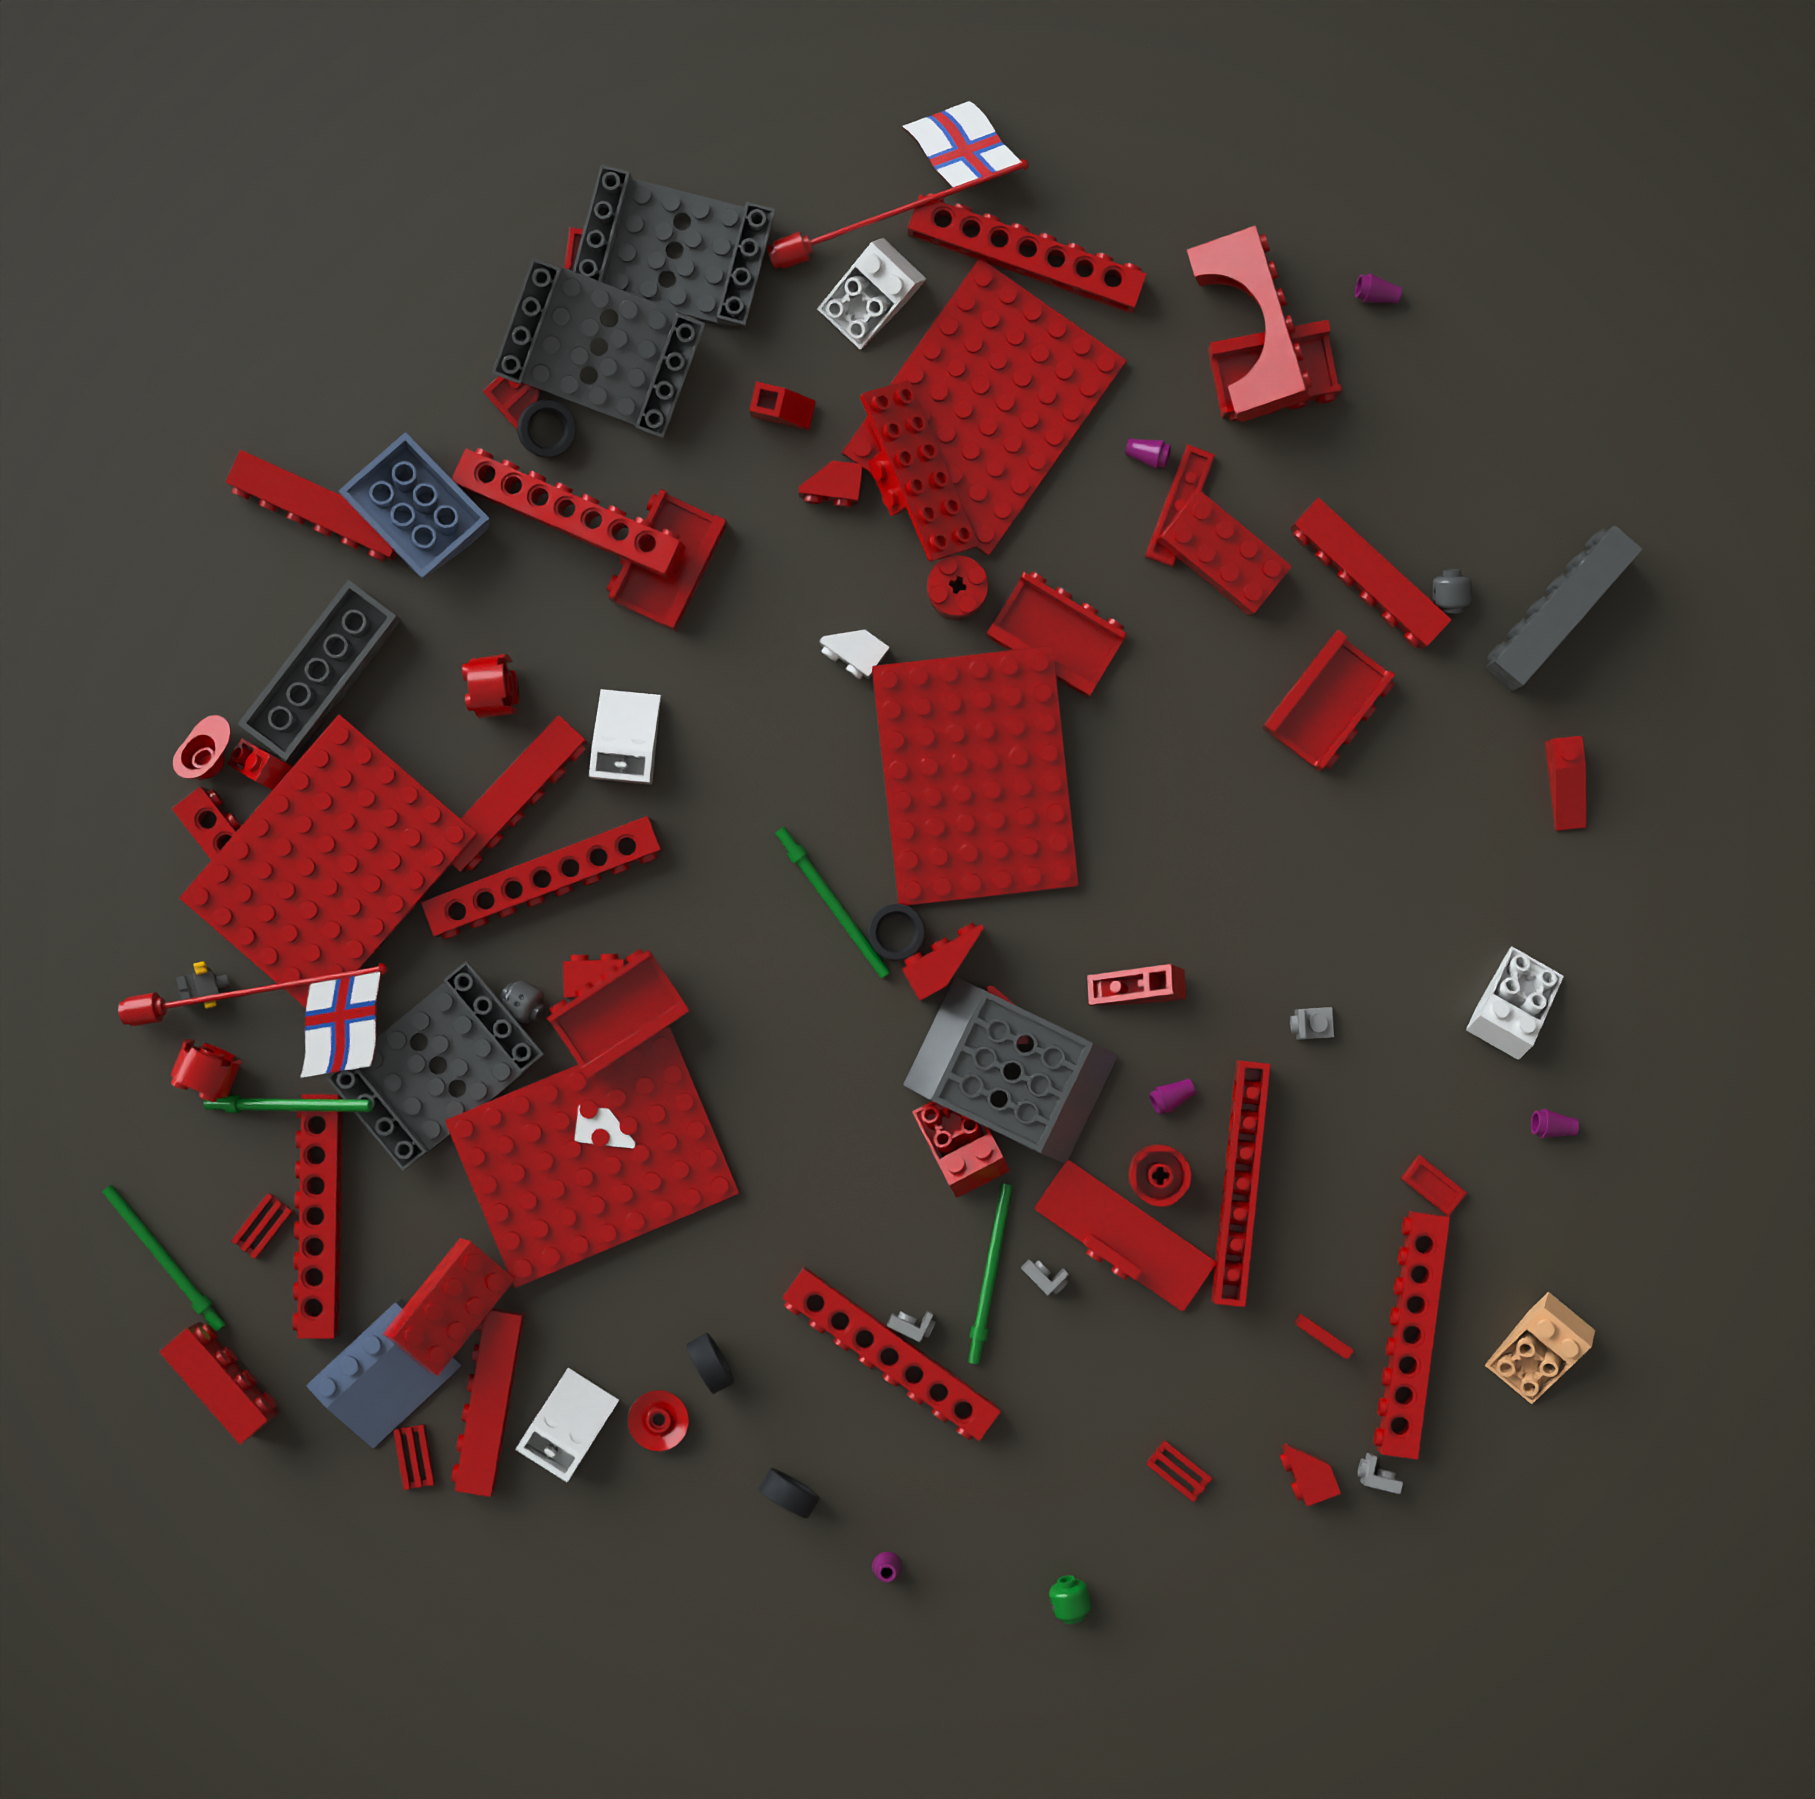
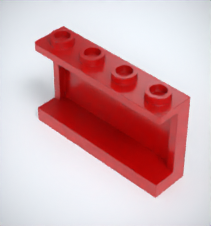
(1237, 356)
(656, 595)
(1049, 617)
(1329, 702)
(617, 1012)

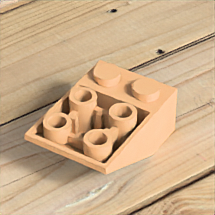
(1541, 1348)

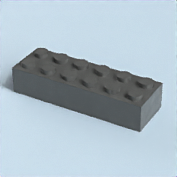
(1563, 608)
(319, 672)

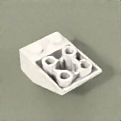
(871, 292)
(625, 737)
(1515, 1003)
(567, 1424)

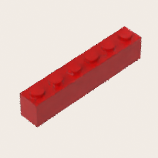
(305, 502)
(1370, 574)
(518, 788)
(488, 1403)

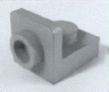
(1312, 1023)
(1039, 1275)
(906, 1325)
(1382, 1479)

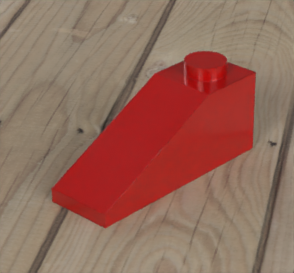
(1567, 781)
(1137, 986)

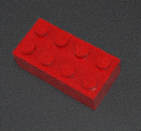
(1224, 553)
(448, 1306)
(220, 1381)

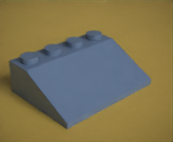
(415, 506)
(375, 1382)

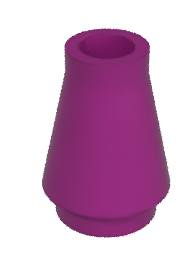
(1376, 290)
(1151, 452)
(1170, 1096)
(1552, 1124)
(890, 1560)

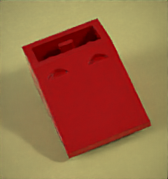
(937, 968)
(960, 1147)

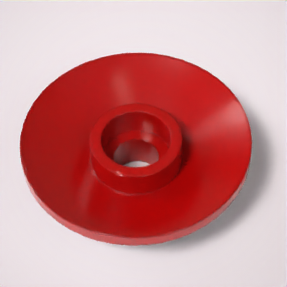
(658, 1436)

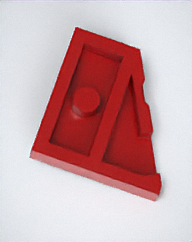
(511, 397)

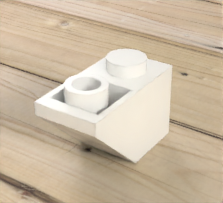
(856, 649)
(606, 1120)

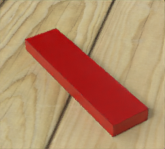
(1188, 479)

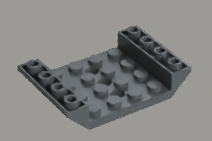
(634, 226)
(553, 335)
(966, 1061)
(411, 1101)

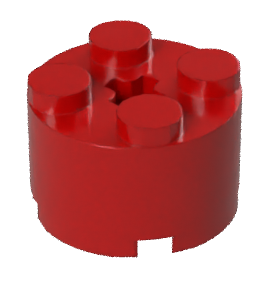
(950, 571)
(491, 686)
(205, 1070)
(1171, 1187)

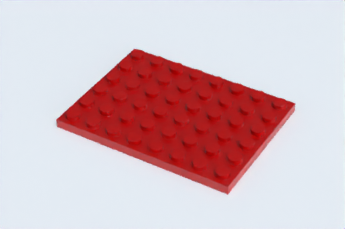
(1001, 395)
(975, 775)
(328, 862)
(572, 1199)

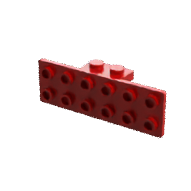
(914, 473)
(1124, 1236)

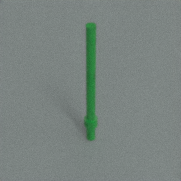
(797, 854)
(236, 1104)
(201, 1304)
(979, 1332)

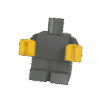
(201, 984)

